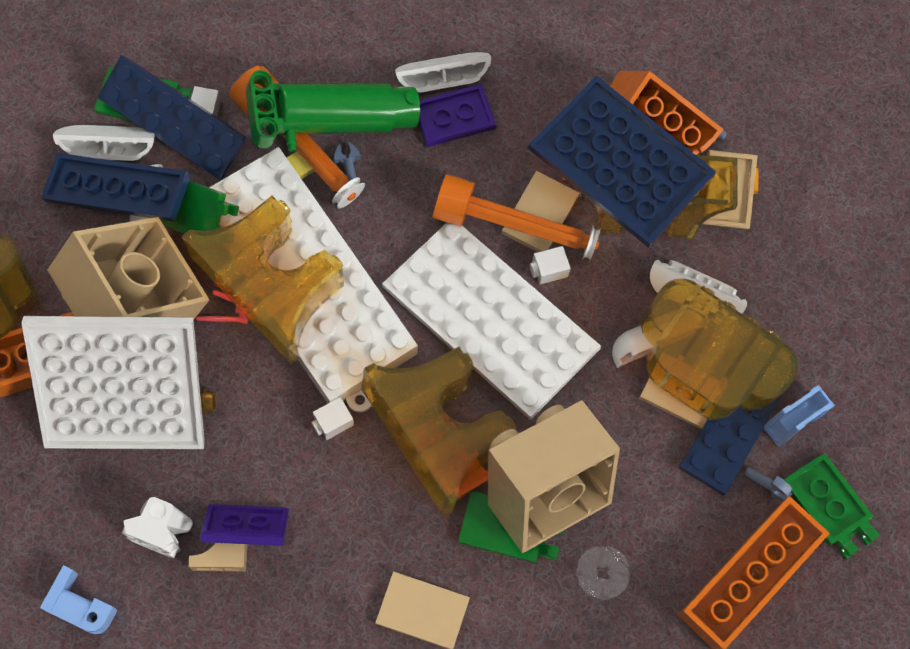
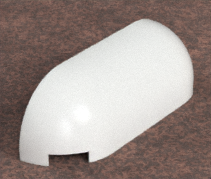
(444, 71)
(105, 141)
(663, 273)
(630, 346)

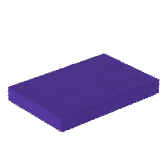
(455, 115)
(245, 525)

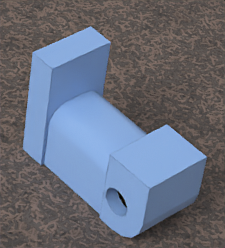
(798, 415)
(75, 608)

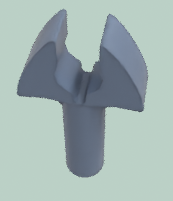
(347, 162)
(779, 488)

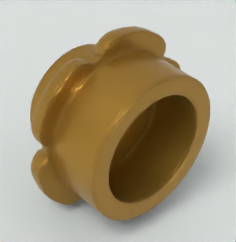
(208, 401)

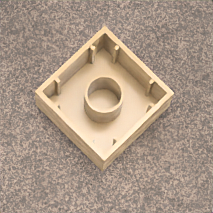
(126, 273)
(551, 474)

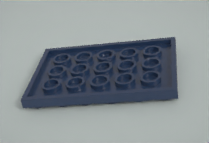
(622, 160)

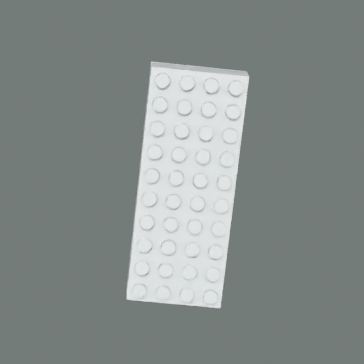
(357, 321)

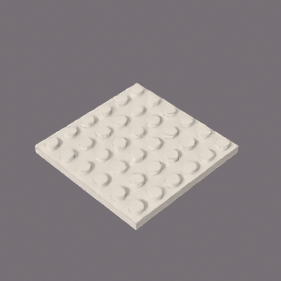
(115, 382)

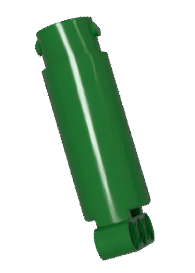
(326, 109)

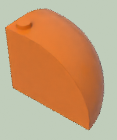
(667, 109)

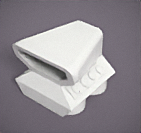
(158, 527)

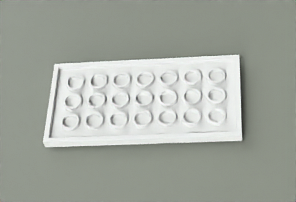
(493, 316)

